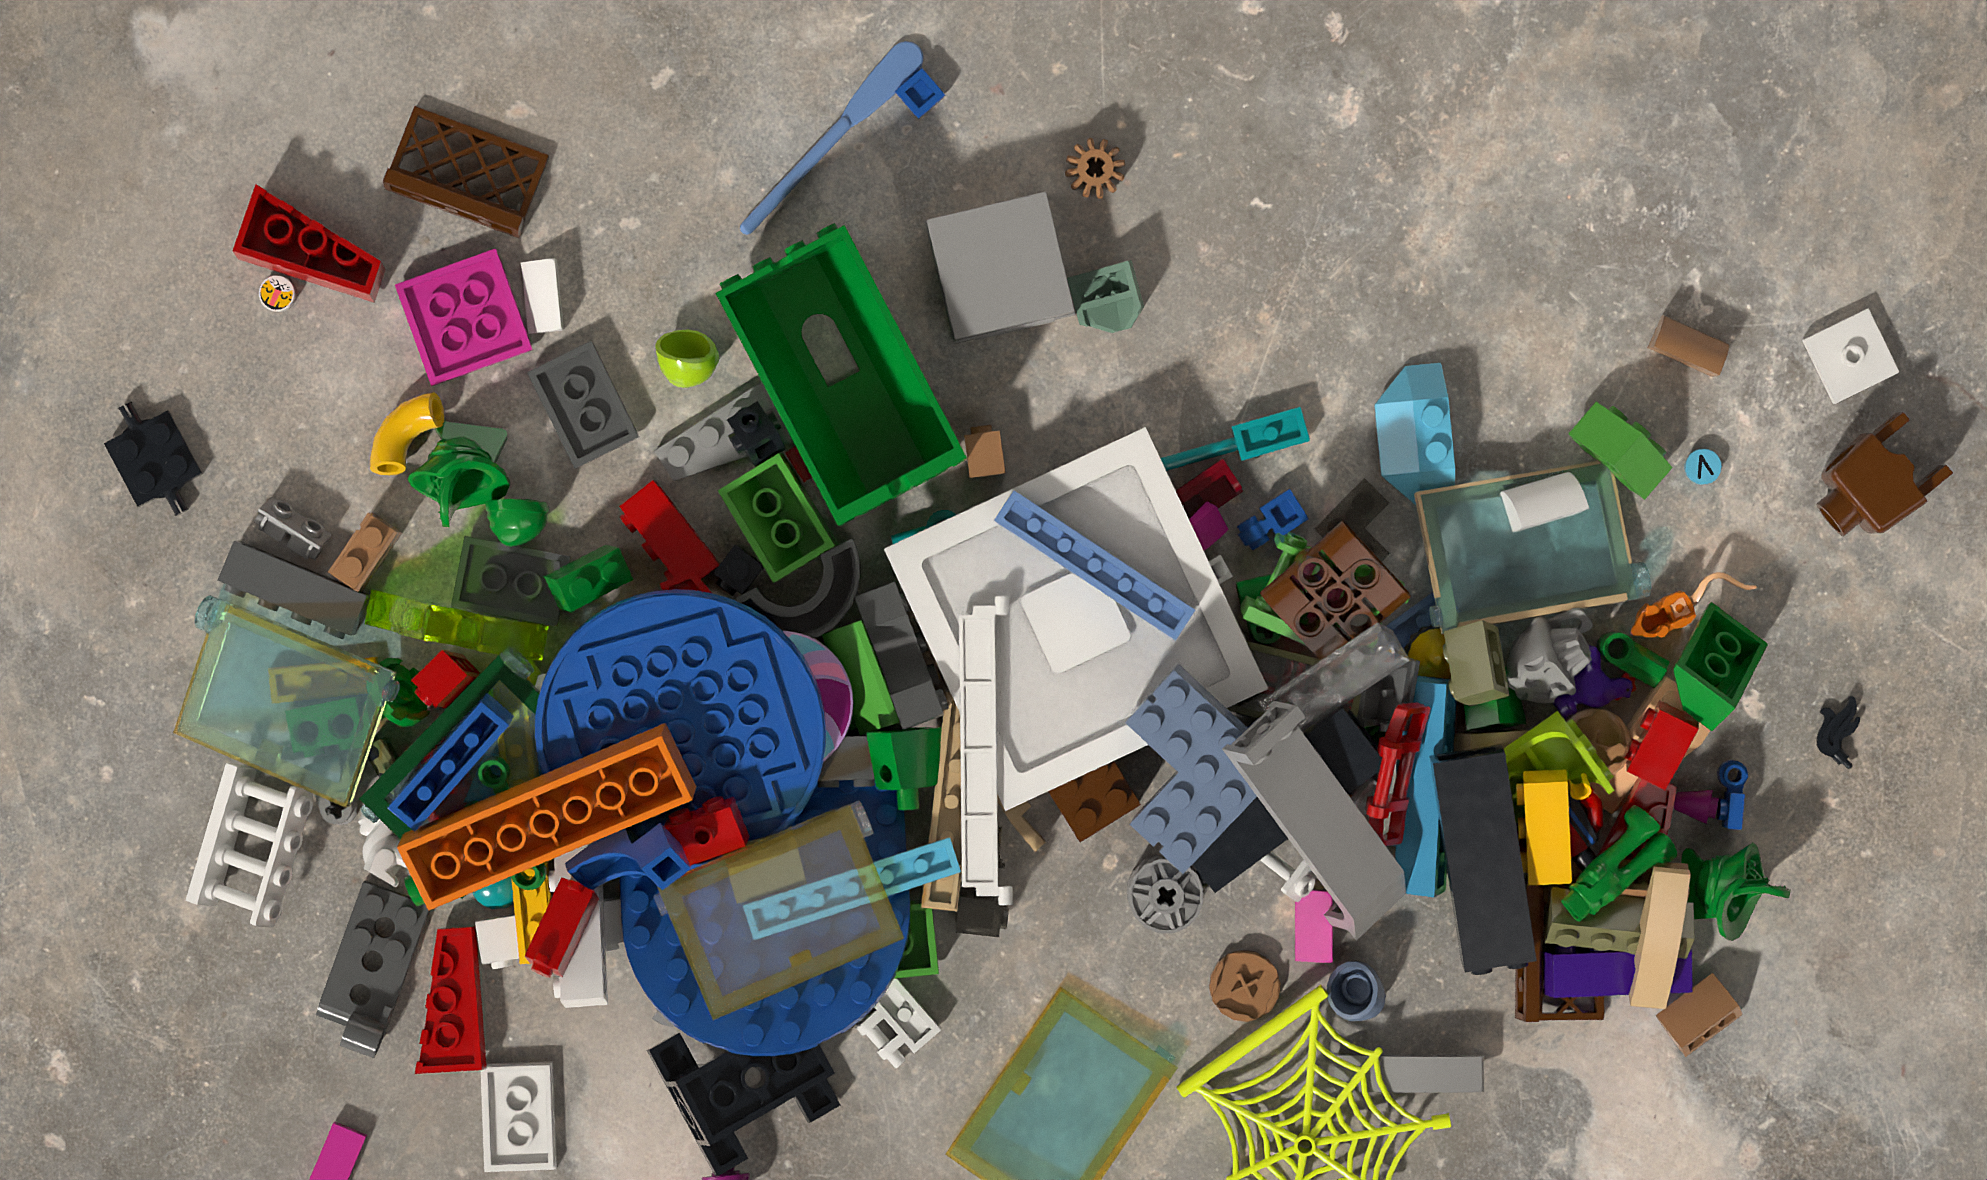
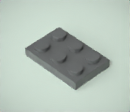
(583, 404)
(507, 581)

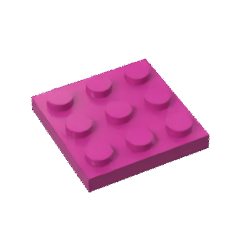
(464, 317)

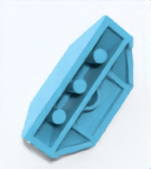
(1416, 431)

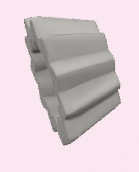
(1570, 649)

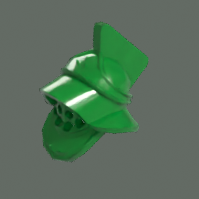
(463, 468)
(1728, 888)

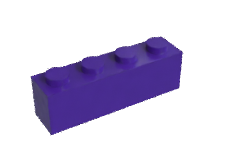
(1600, 973)

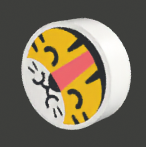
(277, 293)

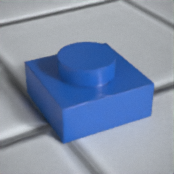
(920, 93)

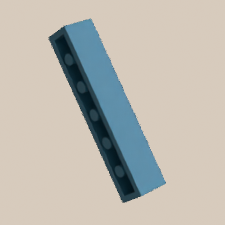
(1422, 848)

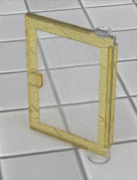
(781, 910)

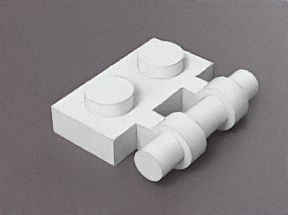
(906, 1018)

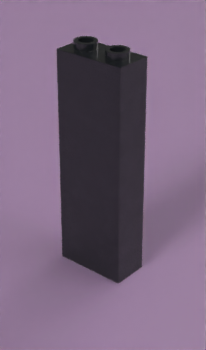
(1348, 754)
(1483, 859)

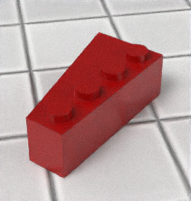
(297, 246)

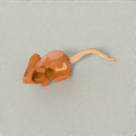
(1674, 609)

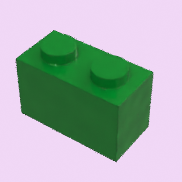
(588, 578)

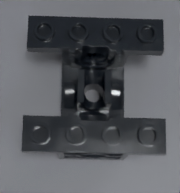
(719, 1101)

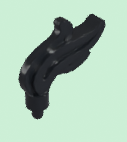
(1835, 729)

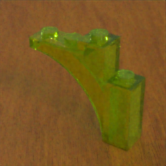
(455, 625)

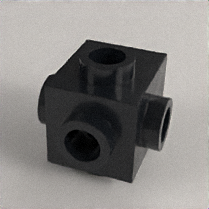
(756, 433)

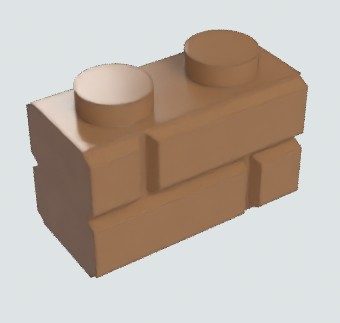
(365, 552)

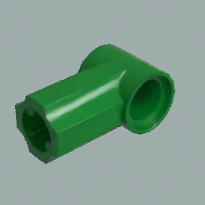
(1634, 659)

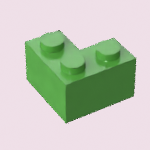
(1622, 448)

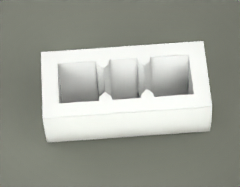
(1544, 501)

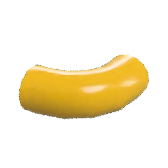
(400, 429)

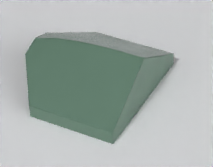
(1107, 297)

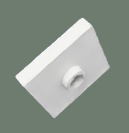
(1850, 356)

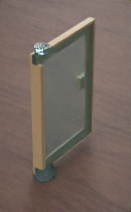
(1506, 576)

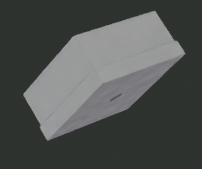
(1000, 268)

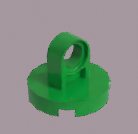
(407, 707)

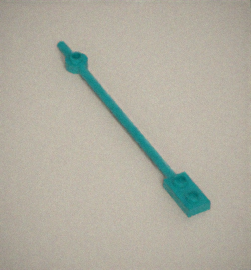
(1249, 439)

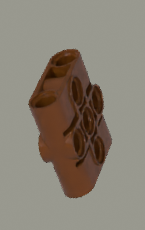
(1347, 553)

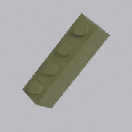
(1611, 928)

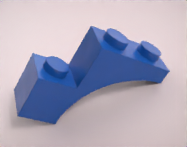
(624, 853)

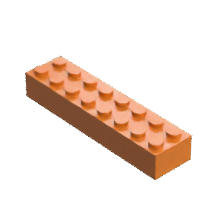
(547, 817)

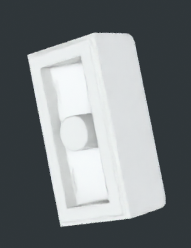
(542, 296)

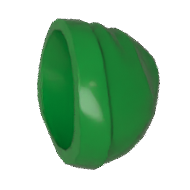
(517, 519)

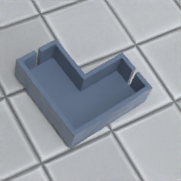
(1206, 790)

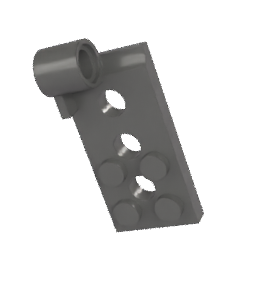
(369, 1021)

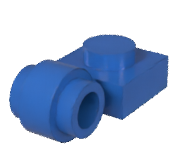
(1280, 515)
(1731, 808)

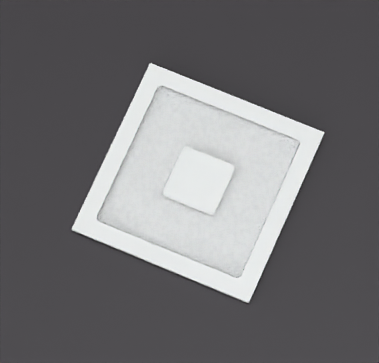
(1067, 652)

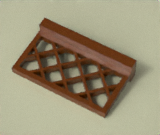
(456, 201)
(1529, 980)

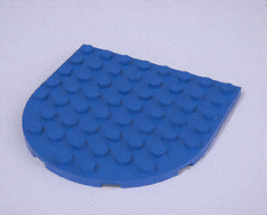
(798, 1015)

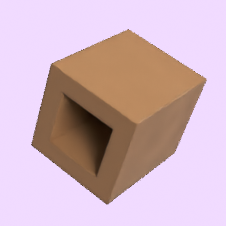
(984, 452)

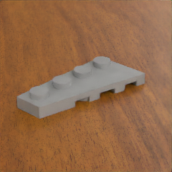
(707, 442)

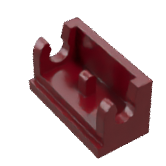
(1212, 485)

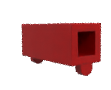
(561, 928)

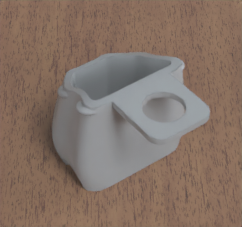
(1533, 663)

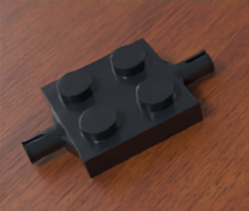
(153, 458)

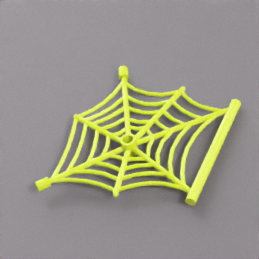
(1309, 1001)

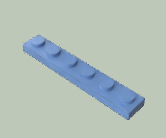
(1094, 565)

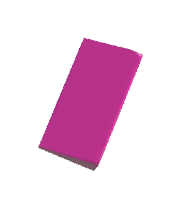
(1312, 929)

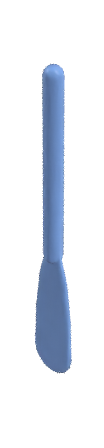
(879, 86)

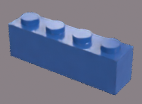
(451, 762)

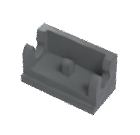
(1382, 698)

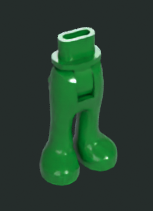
(1603, 879)

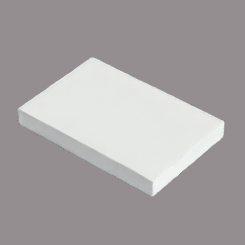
(518, 1116)

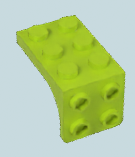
(1554, 746)

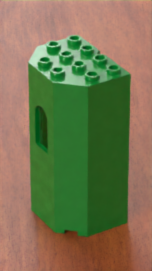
(868, 432)

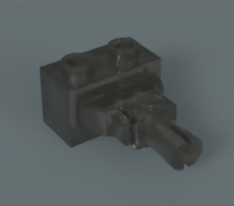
(982, 913)

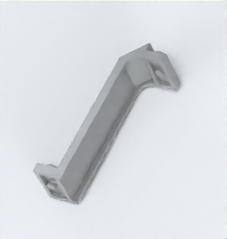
(1318, 818)

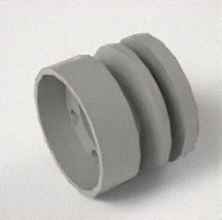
(1143, 891)

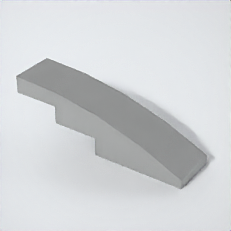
(1418, 1073)

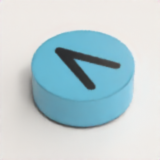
(1702, 466)

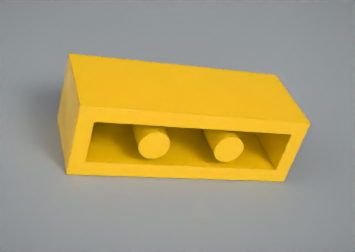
(1545, 827)

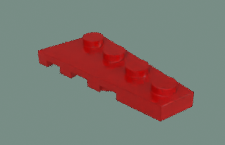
(454, 1016)

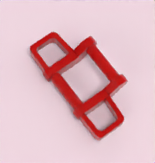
(1391, 748)

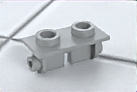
(306, 534)

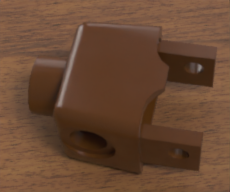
(1873, 484)

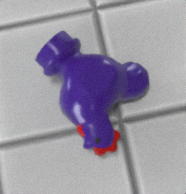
(1594, 687)

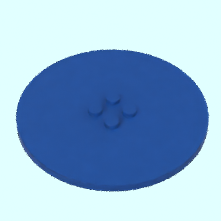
(720, 682)

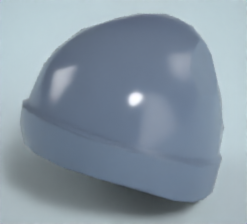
(1356, 991)

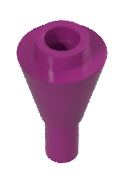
(1696, 804)

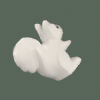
(380, 850)

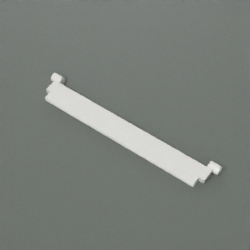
(979, 750)

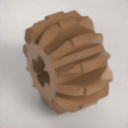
(1107, 169)

